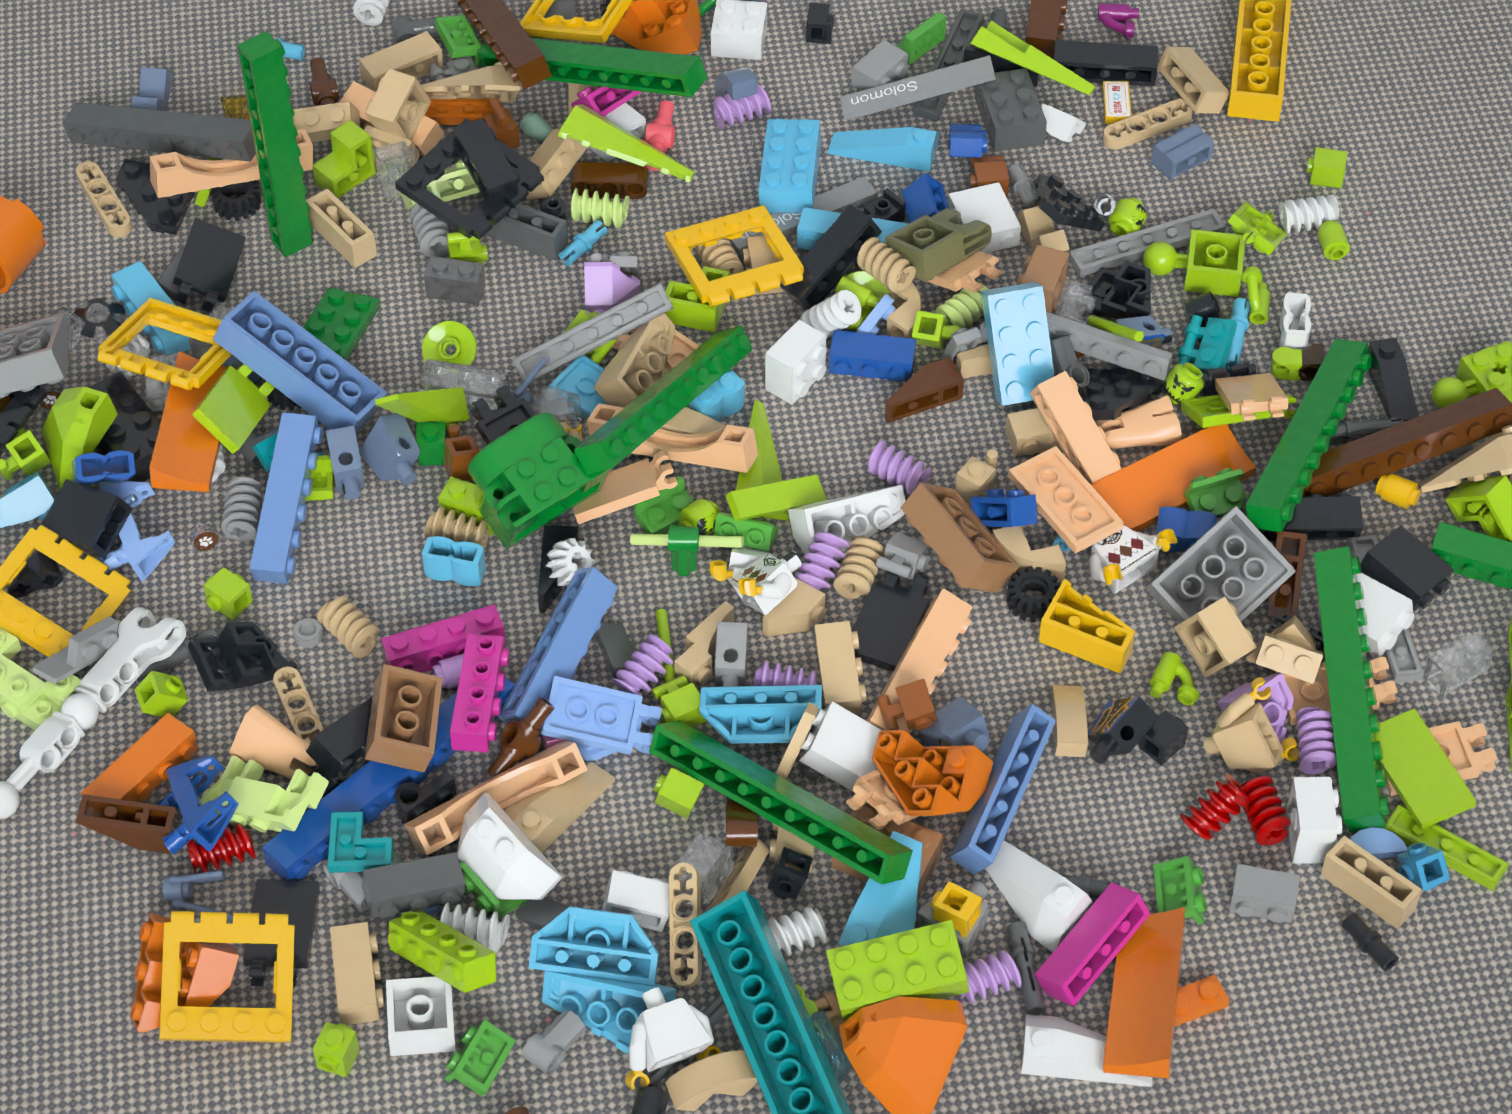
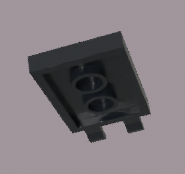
(208, 263)
(495, 424)
(890, 620)
(288, 897)

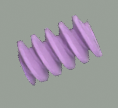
(727, 109)
(896, 469)
(821, 559)
(644, 666)
(775, 677)
(1315, 740)
(989, 975)

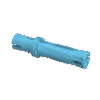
(1240, 316)

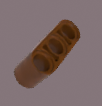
(613, 178)
(740, 825)

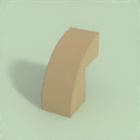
(1040, 230)
(902, 320)
(1017, 547)
(719, 1074)

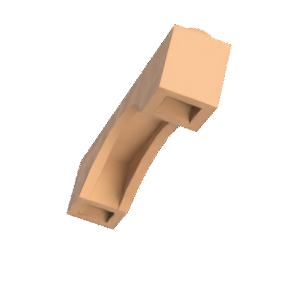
(180, 174)
(724, 448)
(525, 779)

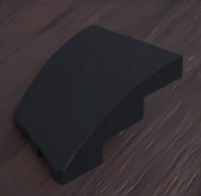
(1122, 292)
(237, 657)

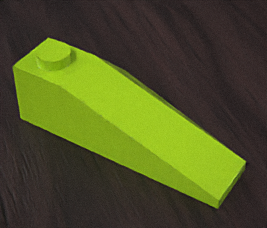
(429, 405)

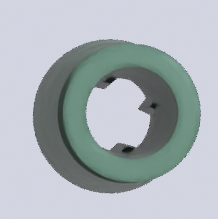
(535, 126)

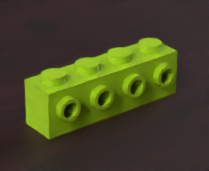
(442, 951)

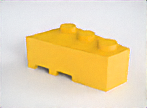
(1085, 630)

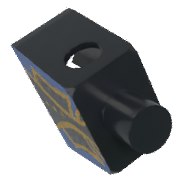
(1120, 727)

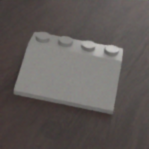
(33, 354)
(1225, 561)

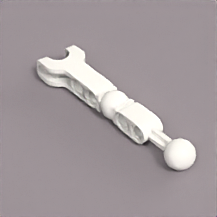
(99, 689)

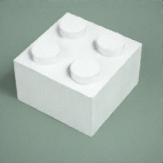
(739, 29)
(795, 362)
(1312, 819)
(420, 1016)

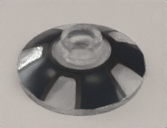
(101, 318)

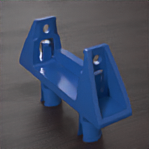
(185, 795)

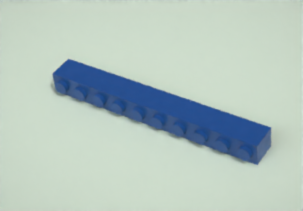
(366, 791)

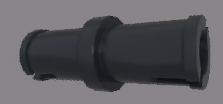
(1370, 942)

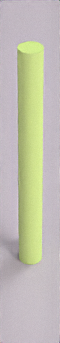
(704, 540)

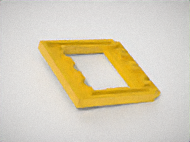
(573, 29)
(742, 284)
(173, 319)
(31, 625)
(227, 1023)

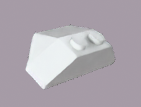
(503, 854)

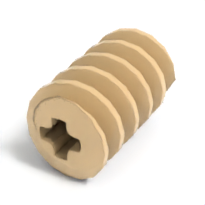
(720, 256)
(885, 265)
(456, 529)
(858, 568)
(349, 626)

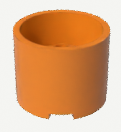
(19, 240)

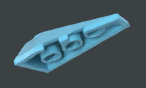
(892, 146)
(888, 906)
(601, 1003)

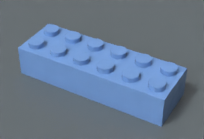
(298, 364)

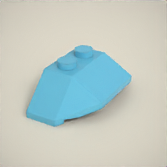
(757, 712)
(595, 946)

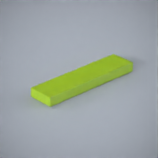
(775, 497)
(1458, 853)

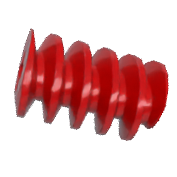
(1217, 808)
(1265, 811)
(225, 849)

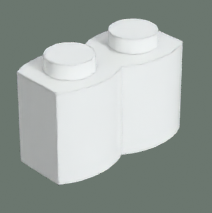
(1295, 321)

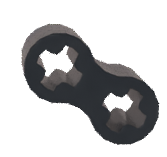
(37, 574)

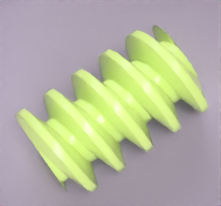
(599, 209)
(963, 308)

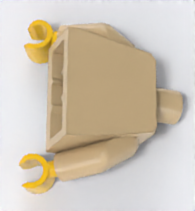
(1247, 736)

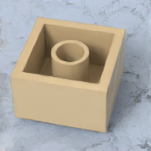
(398, 104)
(1215, 637)

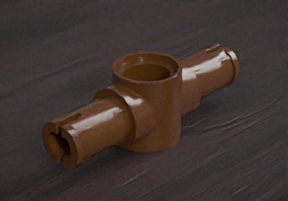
(322, 87)
(521, 737)

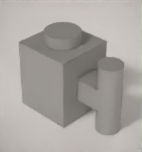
(904, 556)

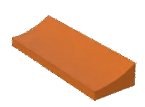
(184, 448)
(1164, 476)
(1146, 998)

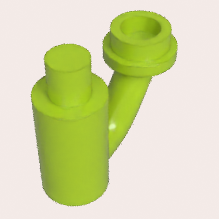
(863, 294)
(1258, 295)
(1163, 677)

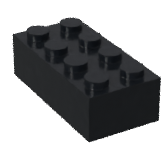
(134, 426)

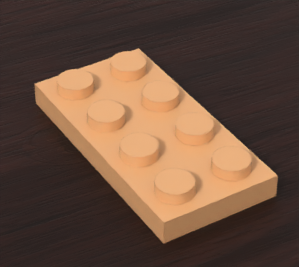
(1066, 499)

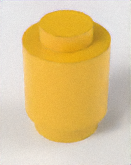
(1398, 490)

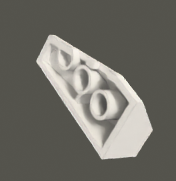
(847, 516)
(1038, 895)
(1068, 1051)

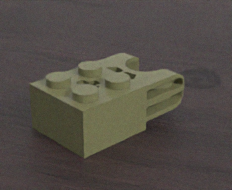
(939, 242)

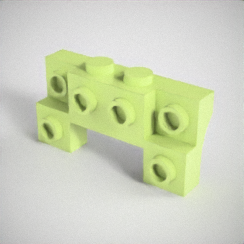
(450, 186)
(24, 694)
(266, 804)

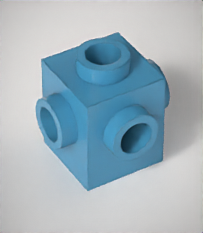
(1423, 866)

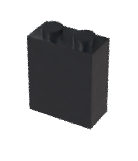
(87, 517)
(1407, 568)

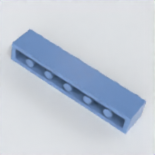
(285, 498)
(562, 642)
(1007, 782)

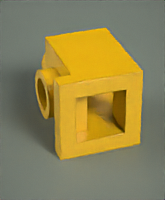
(957, 905)

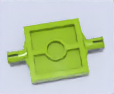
(1257, 228)

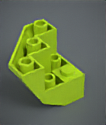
(76, 427)

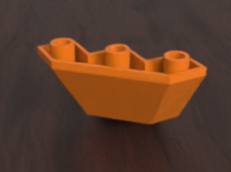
(661, 26)
(931, 777)
(204, 973)
(904, 1049)

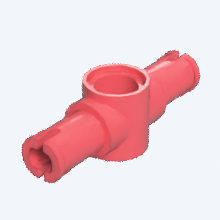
(662, 131)

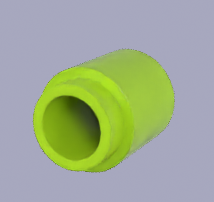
(1333, 240)

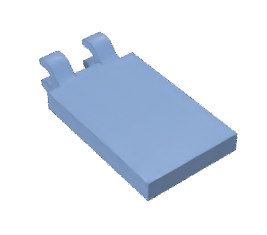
(599, 716)

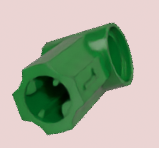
(683, 545)

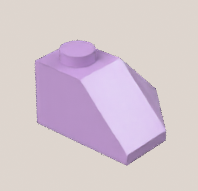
(607, 286)
(1274, 707)

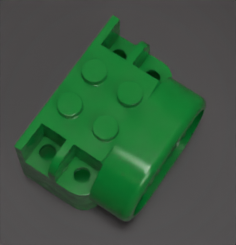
(531, 478)

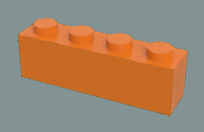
(146, 762)

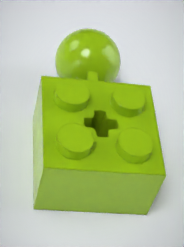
(1211, 264)
(1477, 374)

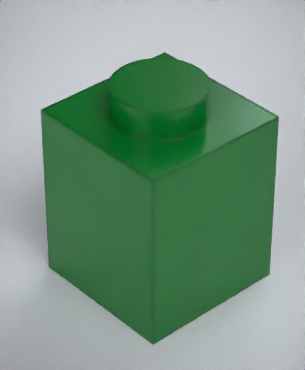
(430, 441)

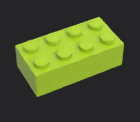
(903, 964)

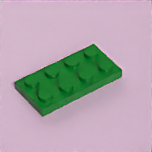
(342, 320)

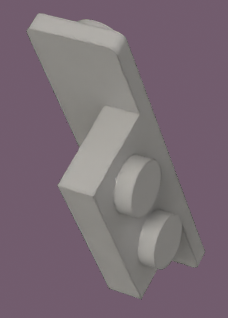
(82, 651)

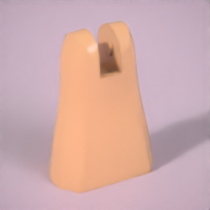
(1143, 426)
(270, 744)

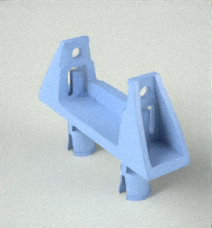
(141, 554)

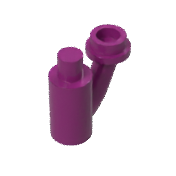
(1112, 14)

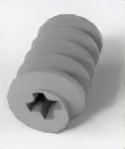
(430, 232)
(241, 509)

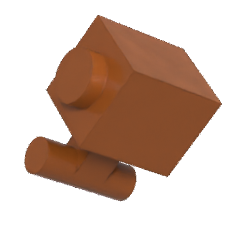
(502, 124)
(989, 171)
(458, 453)
(914, 705)

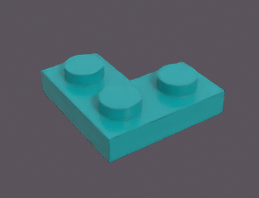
(350, 850)

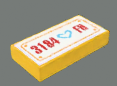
(1116, 101)

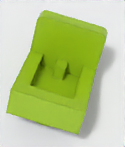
(322, 480)

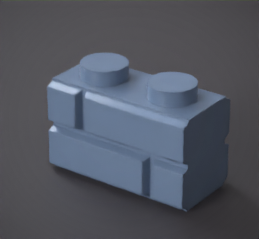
(1182, 151)

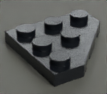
(1065, 205)
(161, 213)
(1117, 389)

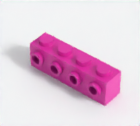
(604, 99)
(426, 645)
(478, 693)
(1092, 944)

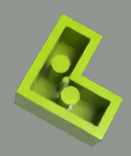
(348, 163)
(688, 307)
(463, 498)
(1485, 502)

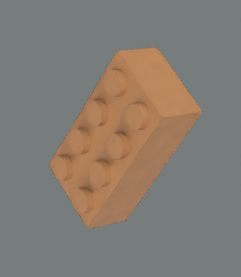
(958, 538)

